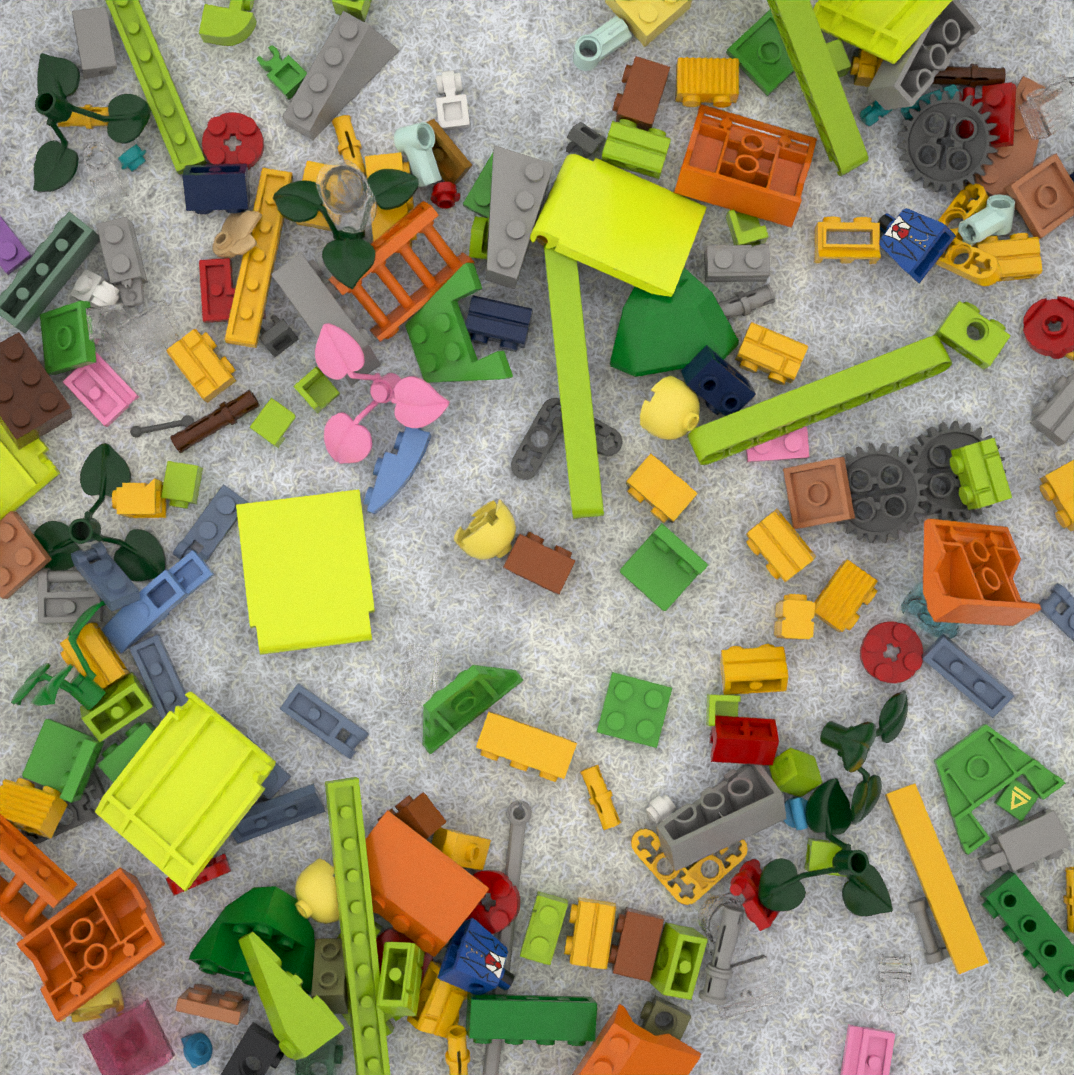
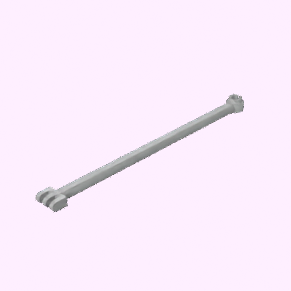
(513, 871)

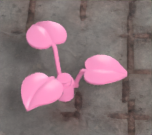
(414, 398)

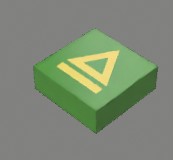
(1016, 799)

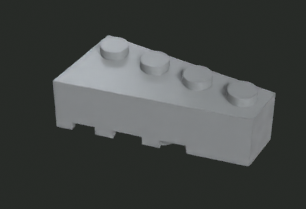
(906, 80)
(515, 203)
(318, 305)

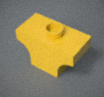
(462, 848)

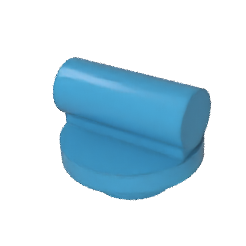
(796, 813)
(197, 1049)

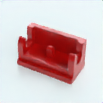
(744, 740)

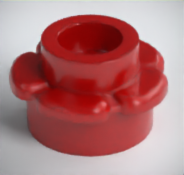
(445, 195)

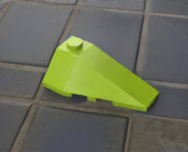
(295, 1017)

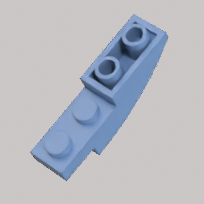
(396, 470)
(157, 601)

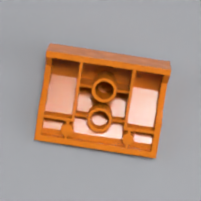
(745, 167)
(972, 574)
(418, 885)
(93, 942)
(631, 1050)

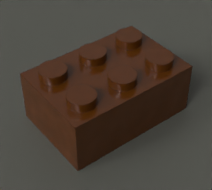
(28, 396)

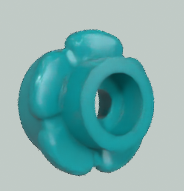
(132, 158)

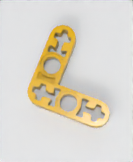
(968, 269)
(692, 874)

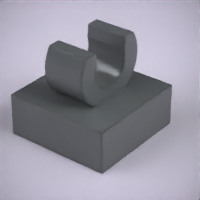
(586, 138)
(277, 337)

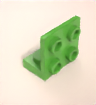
(663, 567)
(63, 759)

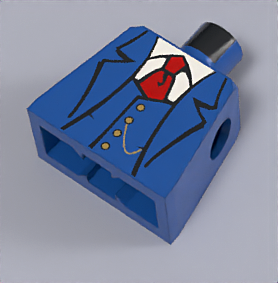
(914, 241)
(475, 960)

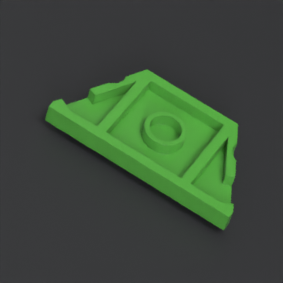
(464, 701)

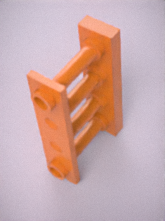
(397, 241)
(35, 870)

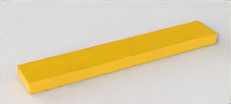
(257, 263)
(936, 879)

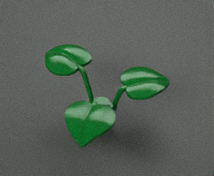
(81, 687)

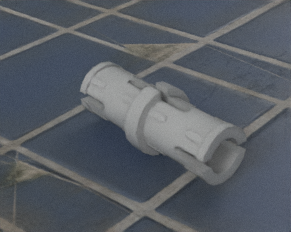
(744, 303)

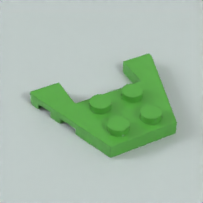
(443, 340)
(978, 770)

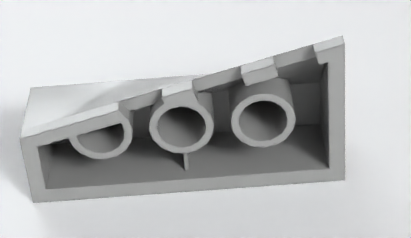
(342, 68)
(722, 816)

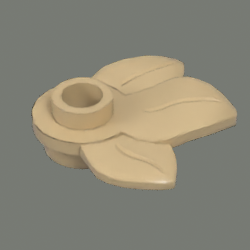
(236, 234)

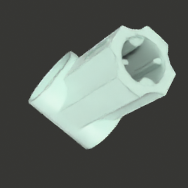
(602, 42)
(417, 144)
(992, 220)

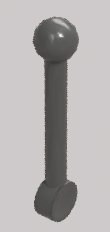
(137, 431)

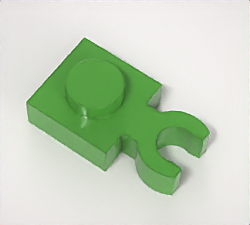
(283, 74)

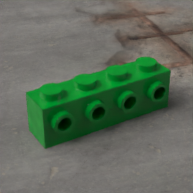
(1034, 929)
(531, 1018)

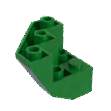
(668, 331)
(274, 920)

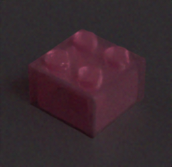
(129, 1042)

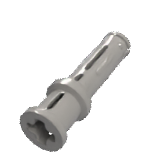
(719, 968)

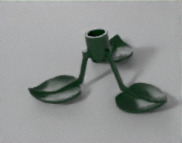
(60, 79)
(349, 254)
(141, 553)
(854, 745)
(865, 891)

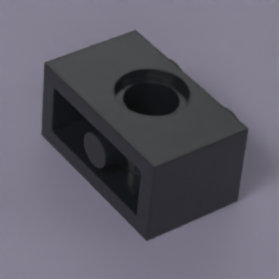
(255, 1043)

